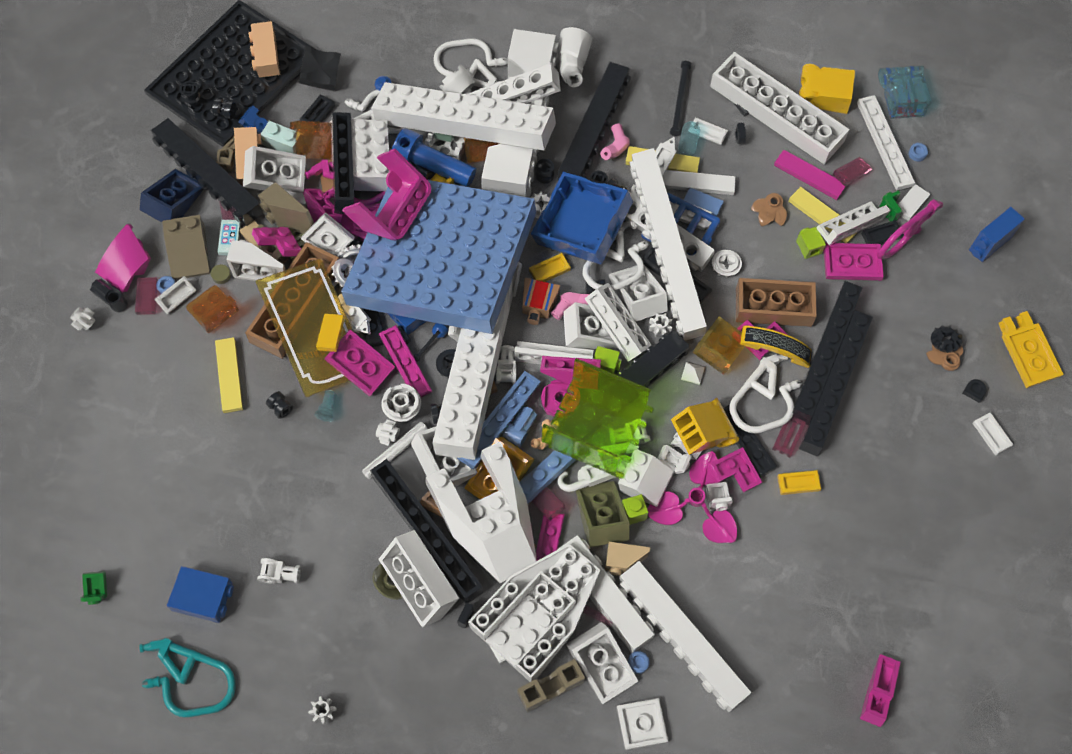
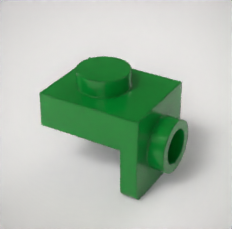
(890, 201)
(94, 587)

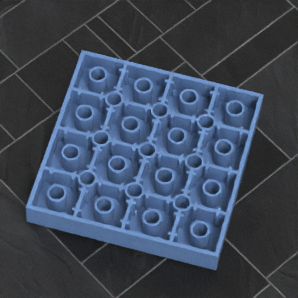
(449, 263)

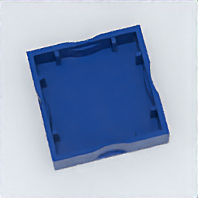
(582, 218)

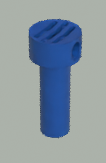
(411, 147)

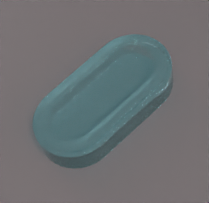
(689, 138)

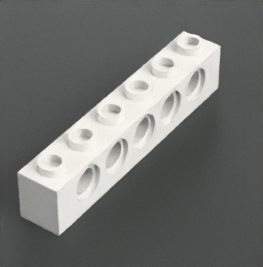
(524, 87)
(689, 241)

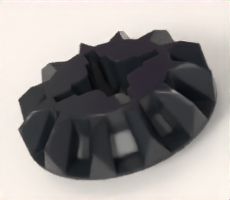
(947, 345)
(442, 365)

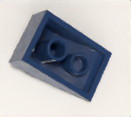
(170, 196)

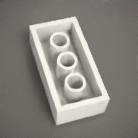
(368, 142)
(418, 578)

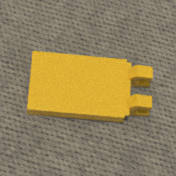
(1029, 350)

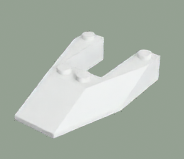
(495, 527)

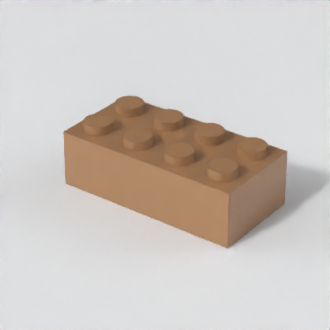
(777, 301)

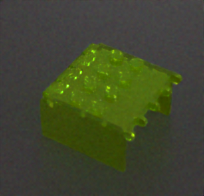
(598, 418)

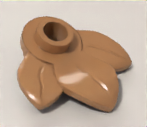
(769, 211)
(940, 358)

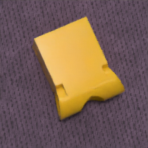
(827, 87)
(704, 427)

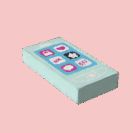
(228, 232)

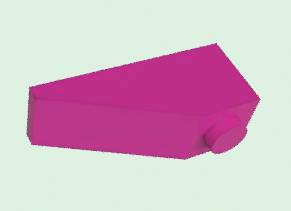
(319, 205)
(562, 367)

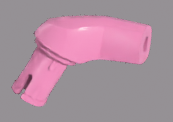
(618, 146)
(566, 301)

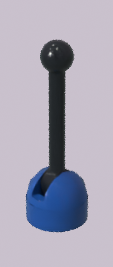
(438, 331)

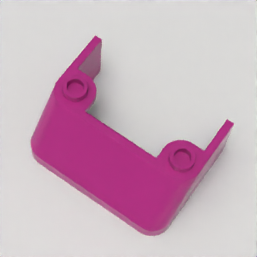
(408, 197)

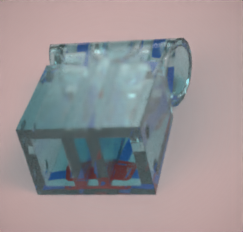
(905, 91)

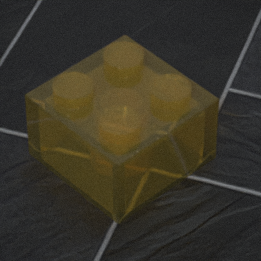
(720, 345)

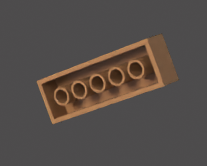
(262, 330)

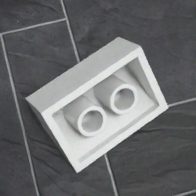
(432, 463)

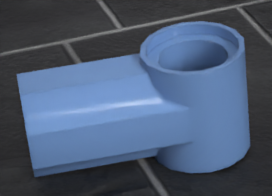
(518, 430)

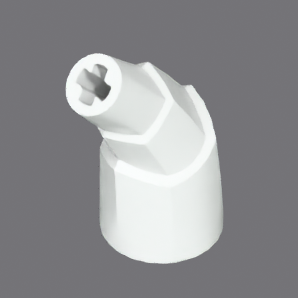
(572, 54)

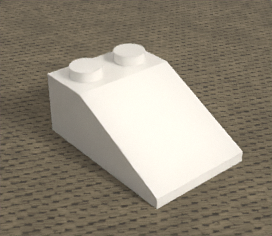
(269, 166)
(250, 262)
(642, 297)
(584, 328)
(602, 662)

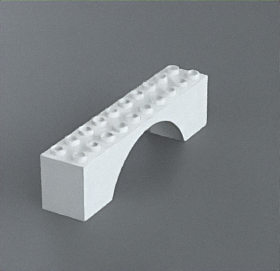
(511, 167)

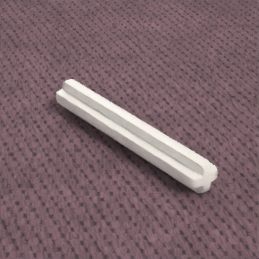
(394, 450)

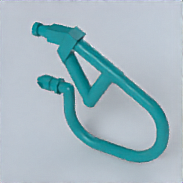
(164, 647)

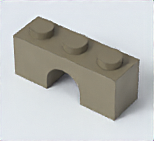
(544, 690)

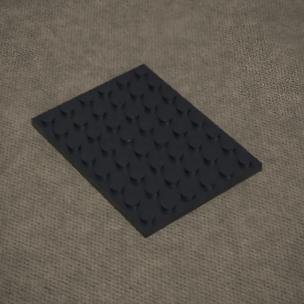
(224, 70)

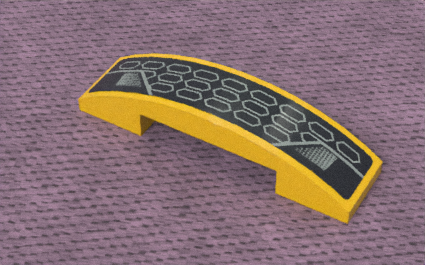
(776, 342)

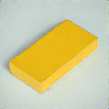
(550, 268)
(330, 332)
(799, 482)

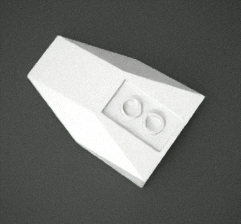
(537, 610)

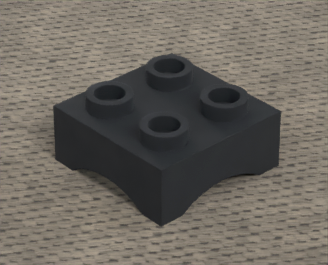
(319, 68)

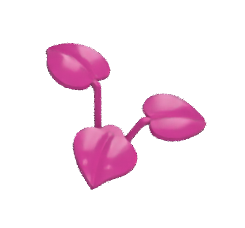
(719, 526)

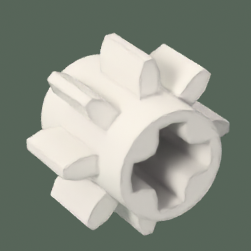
(82, 318)
(660, 325)
(387, 432)
(320, 716)

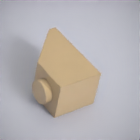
(623, 556)

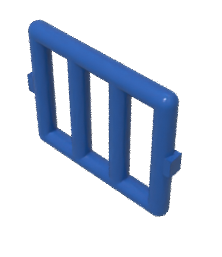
(699, 213)

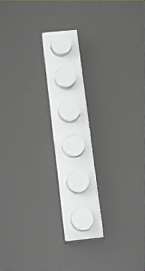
(885, 143)

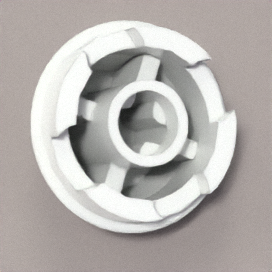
(458, 81)
(401, 403)

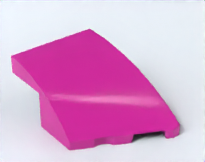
(123, 260)

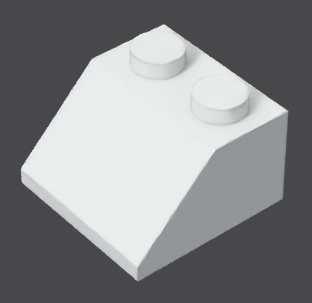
(645, 476)

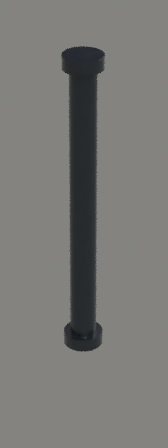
(675, 130)

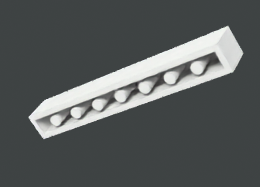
(684, 637)

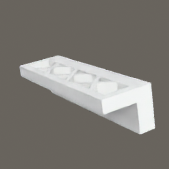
(852, 226)
(616, 322)
(533, 352)

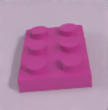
(853, 261)
(360, 363)

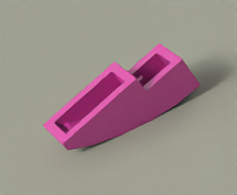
(880, 691)

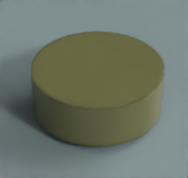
(220, 274)

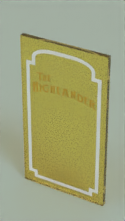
(297, 309)

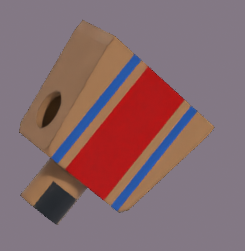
(539, 299)

